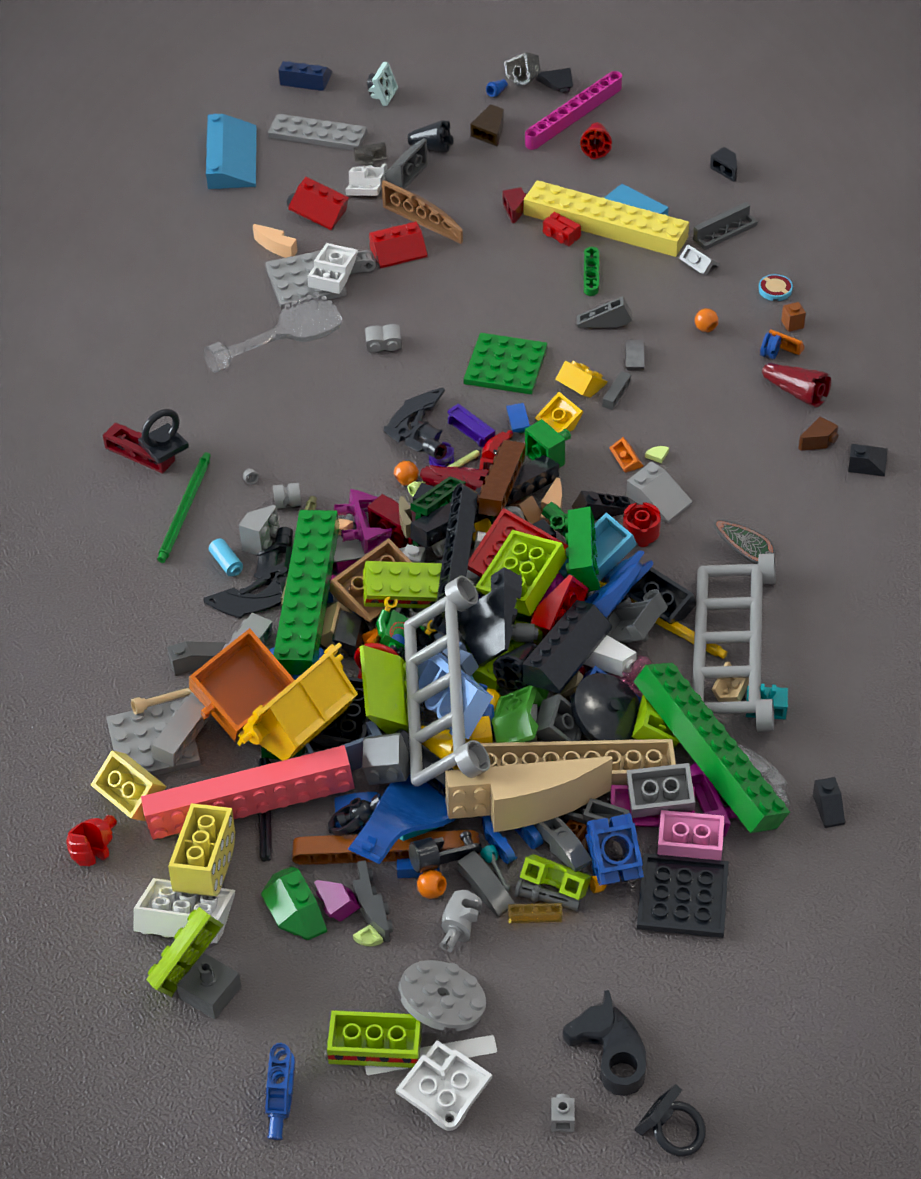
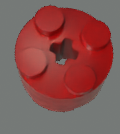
(642, 522)

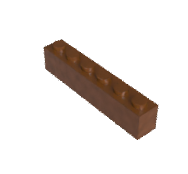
(501, 478)

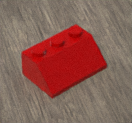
(318, 203)
(397, 244)

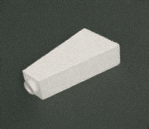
(612, 657)

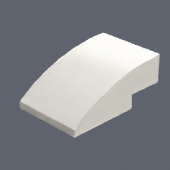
(332, 268)

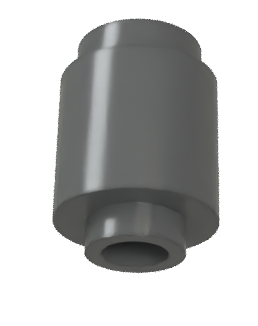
(524, 632)

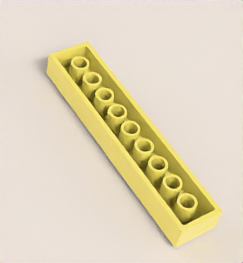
(608, 218)

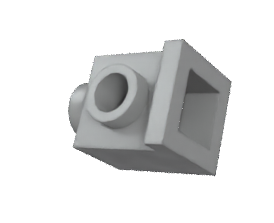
(562, 1113)

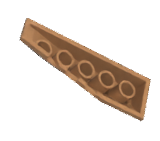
(420, 211)

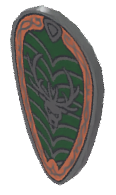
(744, 539)

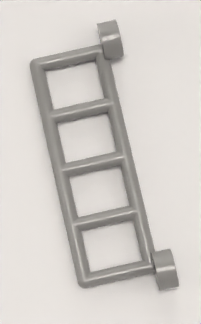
(761, 574)
(470, 756)

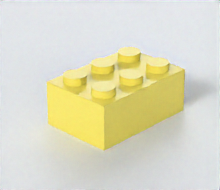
(125, 782)

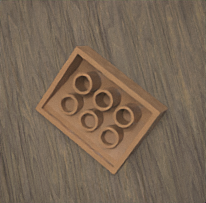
(348, 585)

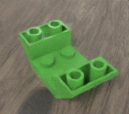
(512, 715)

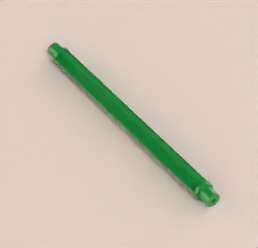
(183, 508)

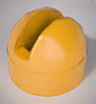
(594, 886)

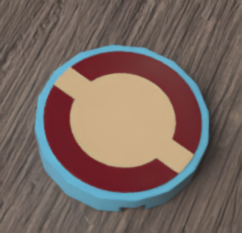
(775, 287)

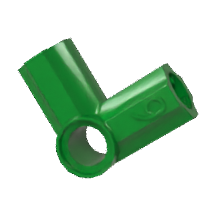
(556, 517)

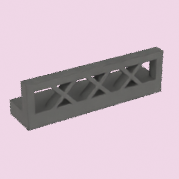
(721, 223)

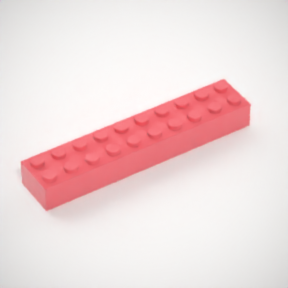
(252, 790)

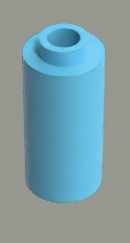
(226, 557)

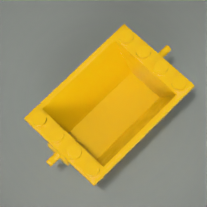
(301, 708)

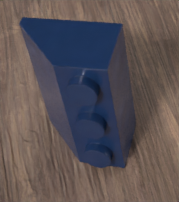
(304, 75)

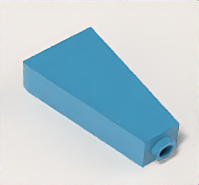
(634, 198)

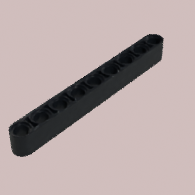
(456, 544)

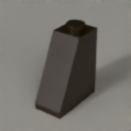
(488, 125)

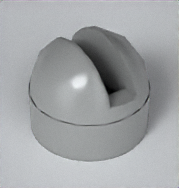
(252, 476)

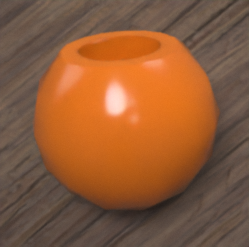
(706, 320)
(406, 472)
(431, 884)

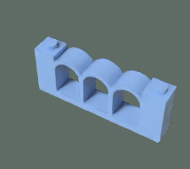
(474, 696)

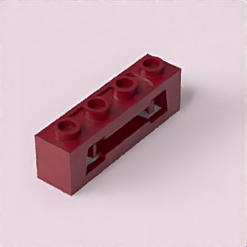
(128, 439)

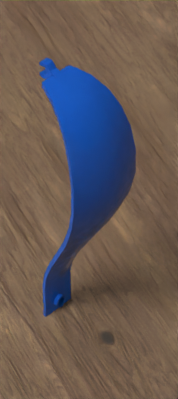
(402, 811)

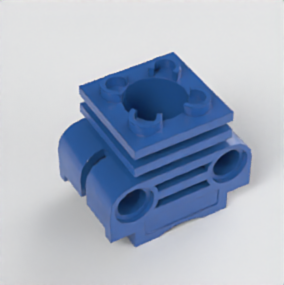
(622, 831)

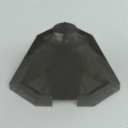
(522, 68)

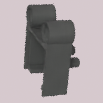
(634, 620)

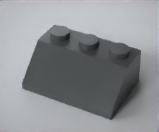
(408, 165)

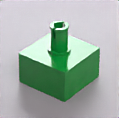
(544, 440)

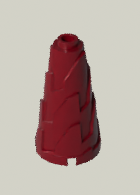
(802, 383)
(435, 474)

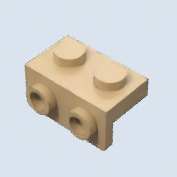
(730, 688)

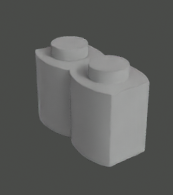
(383, 338)

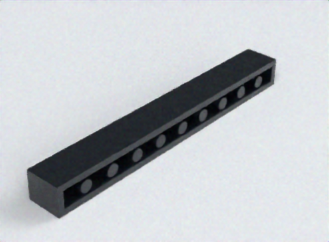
(532, 477)

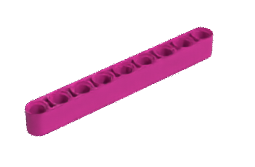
(573, 110)

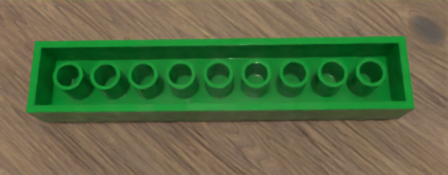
(307, 590)
(712, 747)

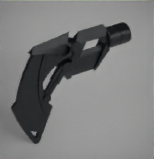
(399, 425)
(242, 603)

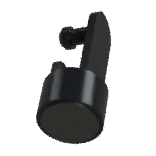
(426, 856)

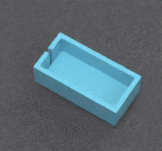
(612, 545)

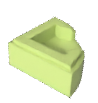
(657, 453)
(368, 936)

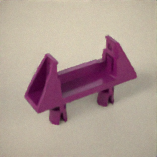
(357, 507)
(708, 797)

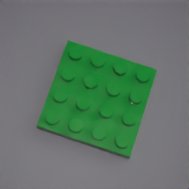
(505, 363)

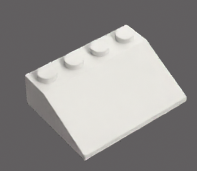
(166, 911)

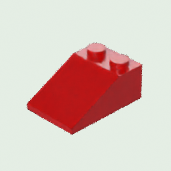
(557, 603)

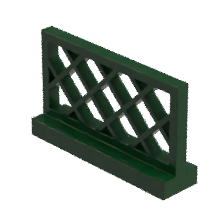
(435, 498)

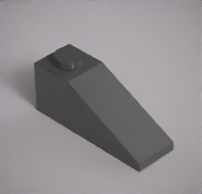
(608, 315)
(192, 655)

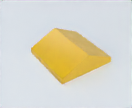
(560, 413)

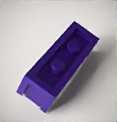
(470, 425)

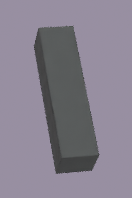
(616, 390)

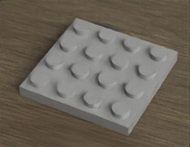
(290, 279)
(135, 733)

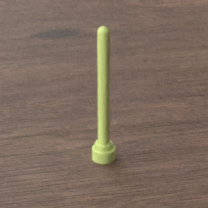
(413, 487)

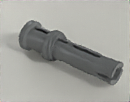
(537, 893)

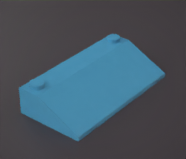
(230, 152)

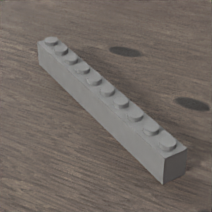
(188, 721)

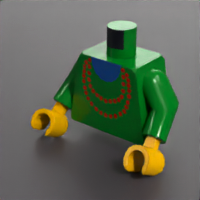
(391, 626)

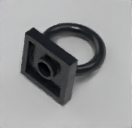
(165, 440)
(659, 1115)

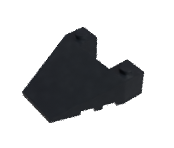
(488, 623)

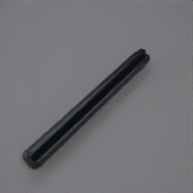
(265, 836)

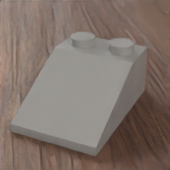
(658, 488)

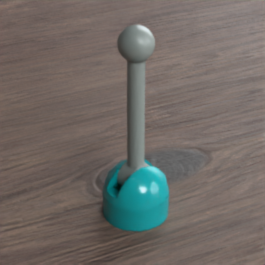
(490, 855)

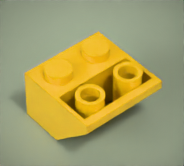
(580, 378)

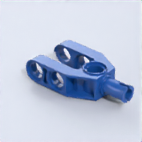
(505, 852)
(279, 1095)

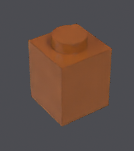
(793, 316)

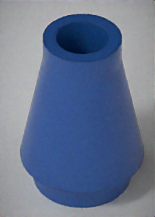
(496, 87)

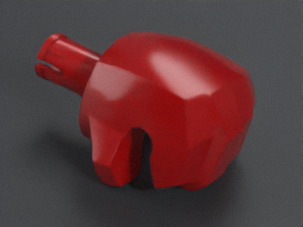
(90, 840)

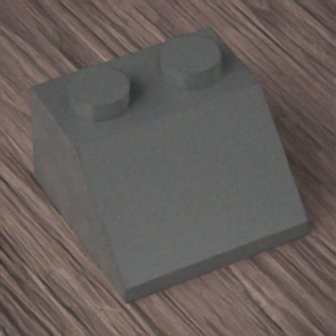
(557, 721)
(385, 759)

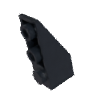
(601, 503)

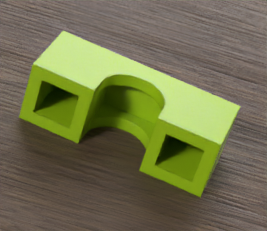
(544, 871)

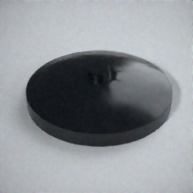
(604, 708)

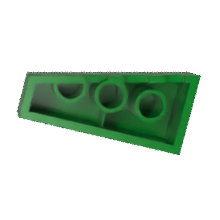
(582, 547)

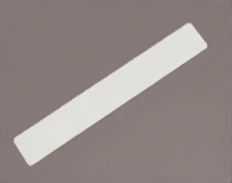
(468, 1048)

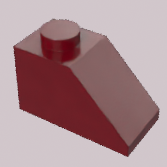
(514, 203)

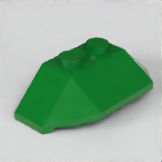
(293, 904)

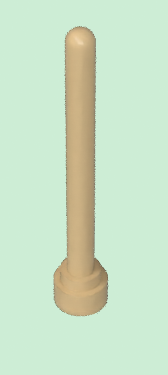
(140, 704)

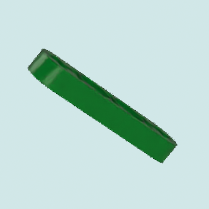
(591, 271)

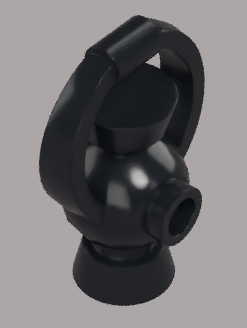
(353, 816)

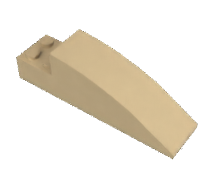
(527, 792)

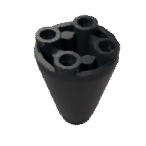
(437, 136)
(509, 668)

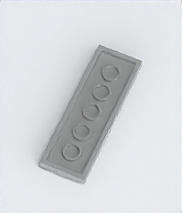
(317, 132)

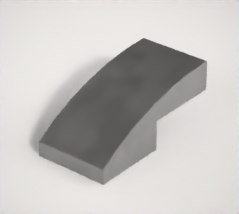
(634, 354)

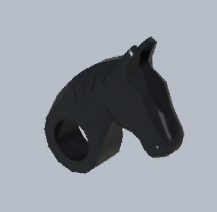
(620, 1040)

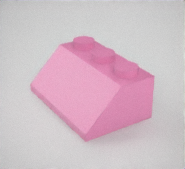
(691, 835)

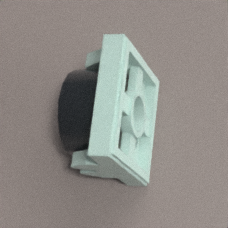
(382, 84)

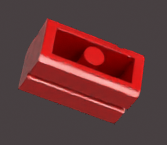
(561, 229)

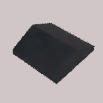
(349, 631)

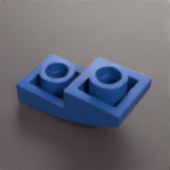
(518, 417)

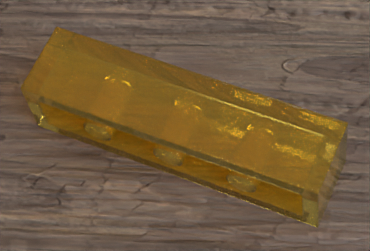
(535, 913)

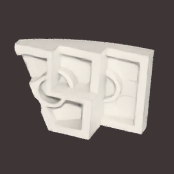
(366, 180)

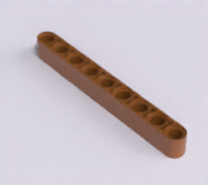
(334, 848)

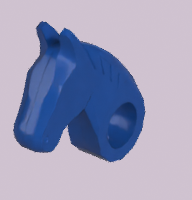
(619, 583)

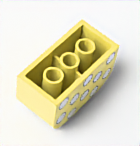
(203, 850)

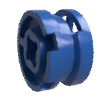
(770, 345)

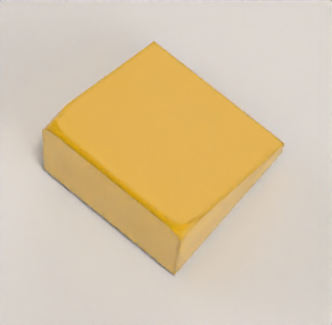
(483, 526)

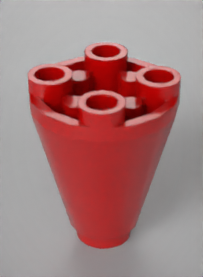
(596, 141)

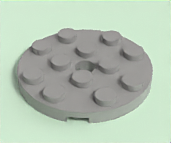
(421, 998)

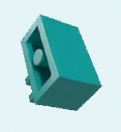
(779, 697)

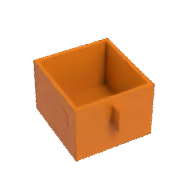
(238, 682)

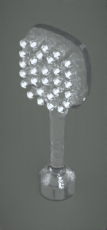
(300, 323)

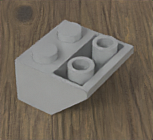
(259, 529)

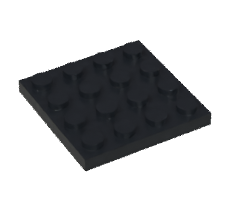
(683, 895)

